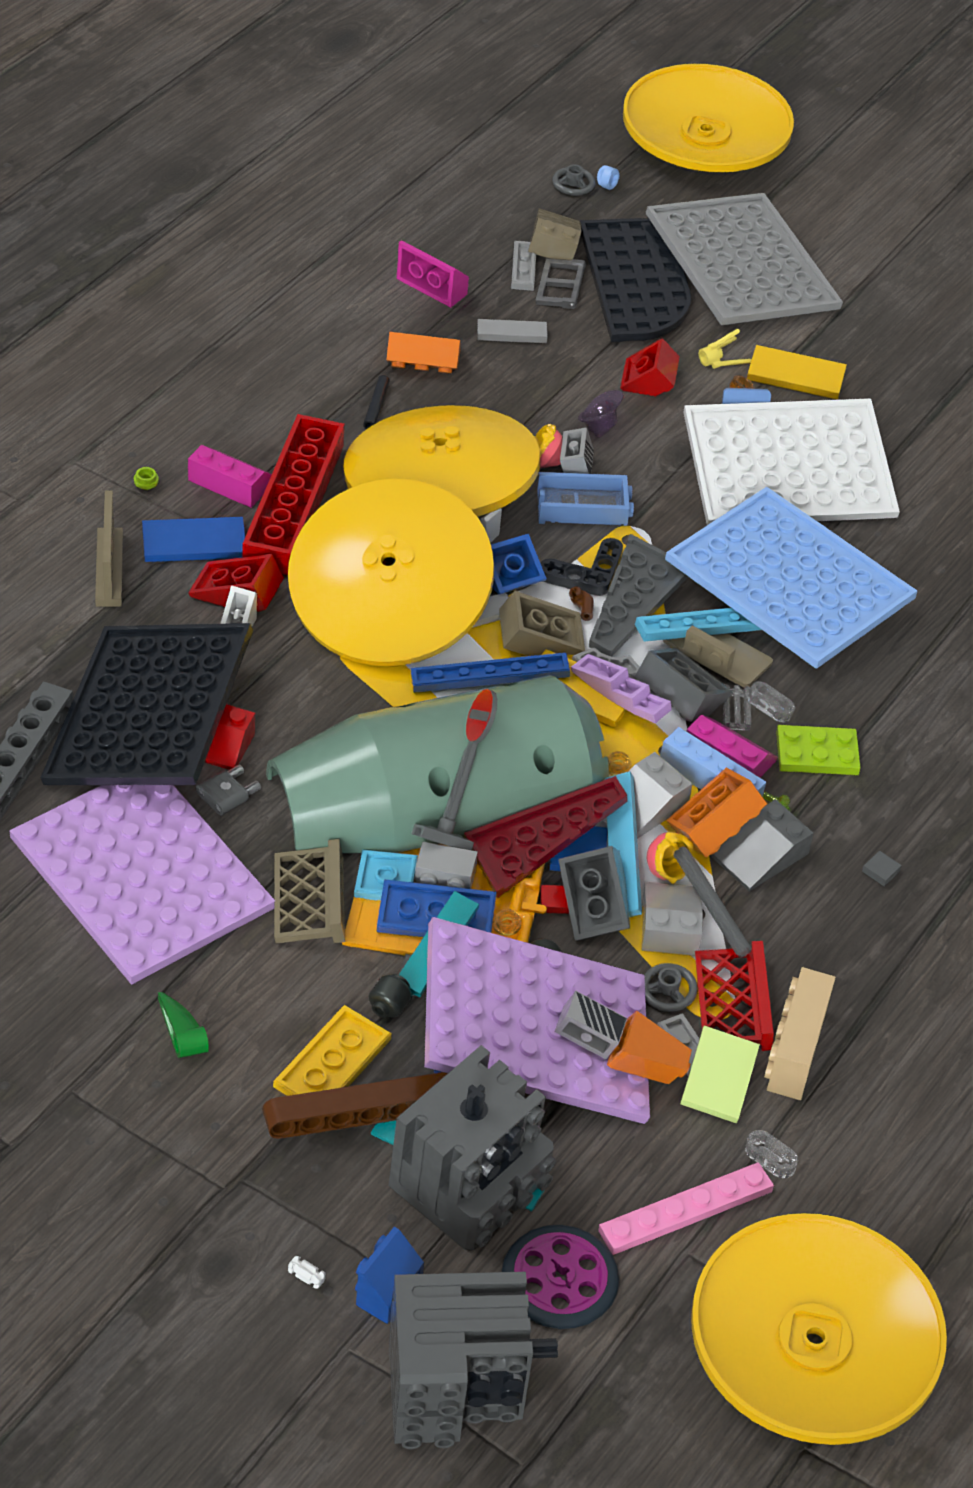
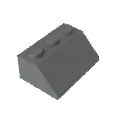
(682, 682)

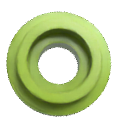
(146, 478)

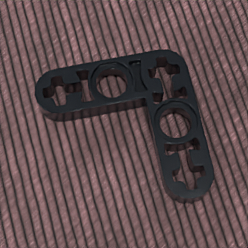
(593, 574)

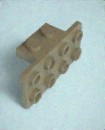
(723, 655)

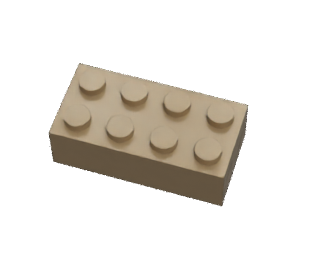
(798, 1033)

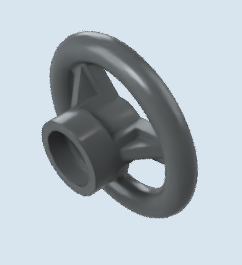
(573, 177)
(668, 984)

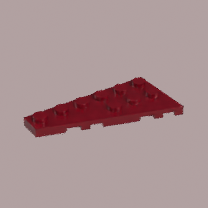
(528, 839)

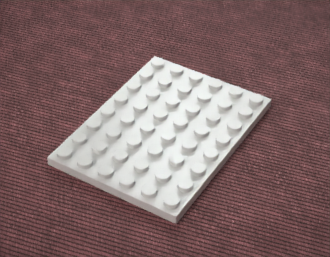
(809, 452)

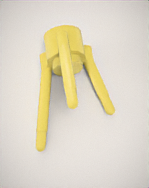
(713, 353)

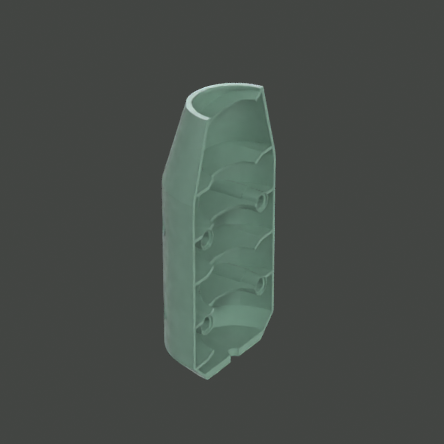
(399, 763)

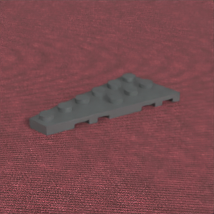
(637, 590)

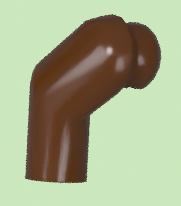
(583, 601)

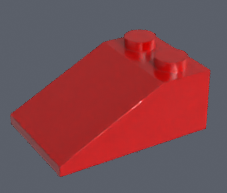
(251, 573)

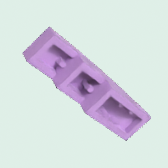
(616, 685)

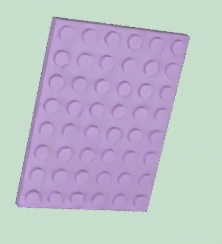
(142, 874)
(510, 1001)

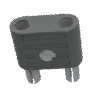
(224, 792)

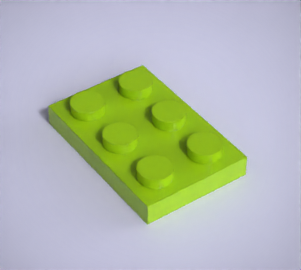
(818, 750)

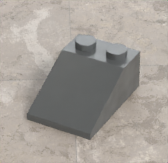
(764, 846)
(595, 892)

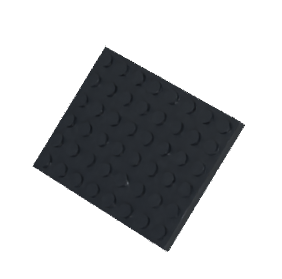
(148, 705)

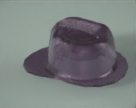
(602, 412)

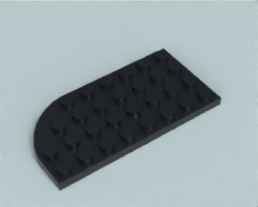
(635, 278)

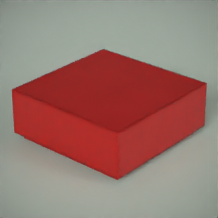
(554, 899)

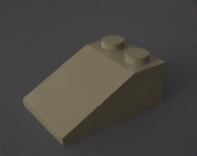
(555, 236)
(537, 625)

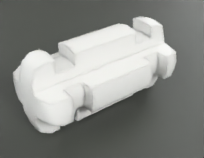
(306, 1272)

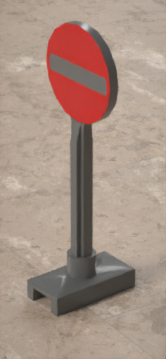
(477, 727)

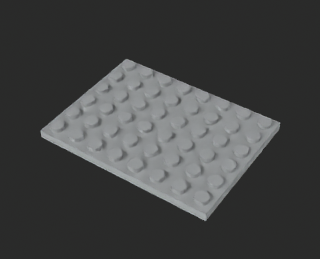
(743, 258)

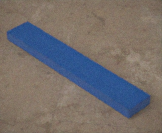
(489, 672)

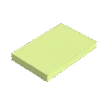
(720, 1074)

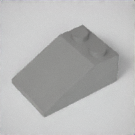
(658, 792)
(671, 919)

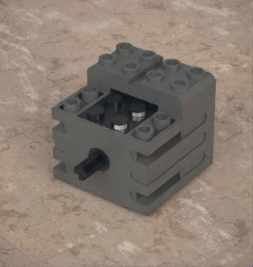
(472, 1150)
(459, 1353)

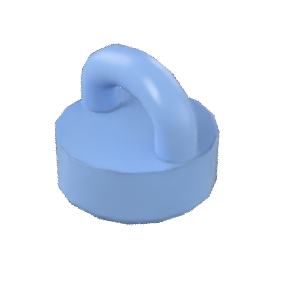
(608, 177)

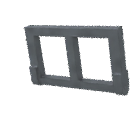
(569, 303)

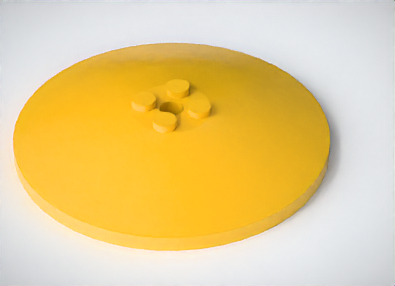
(708, 117)
(462, 449)
(396, 610)
(827, 1280)

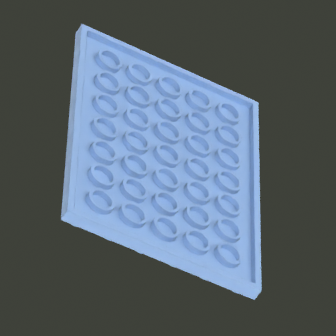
(791, 576)

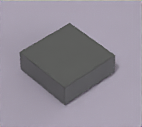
(881, 868)

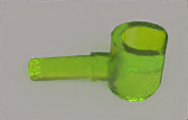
(783, 799)

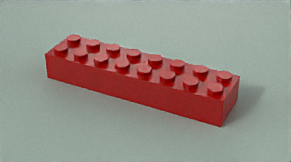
(294, 488)

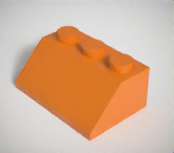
(423, 352)
(717, 811)

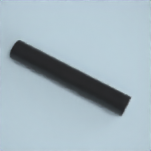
(376, 401)

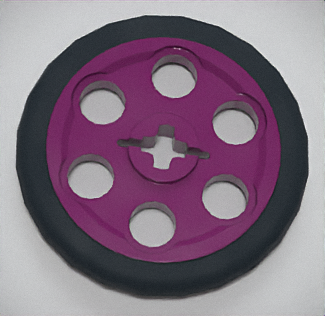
(581, 1246)

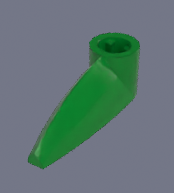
(183, 1029)

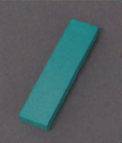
(456, 910)

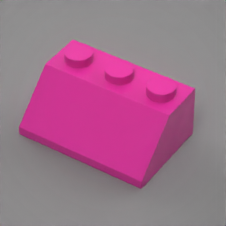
(430, 275)
(227, 475)
(732, 745)

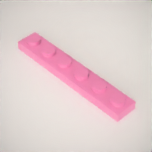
(685, 1208)

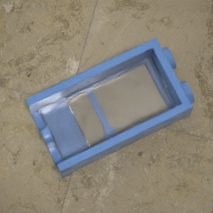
(584, 498)

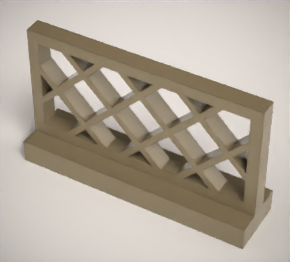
(109, 559)
(334, 894)

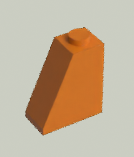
(649, 1051)

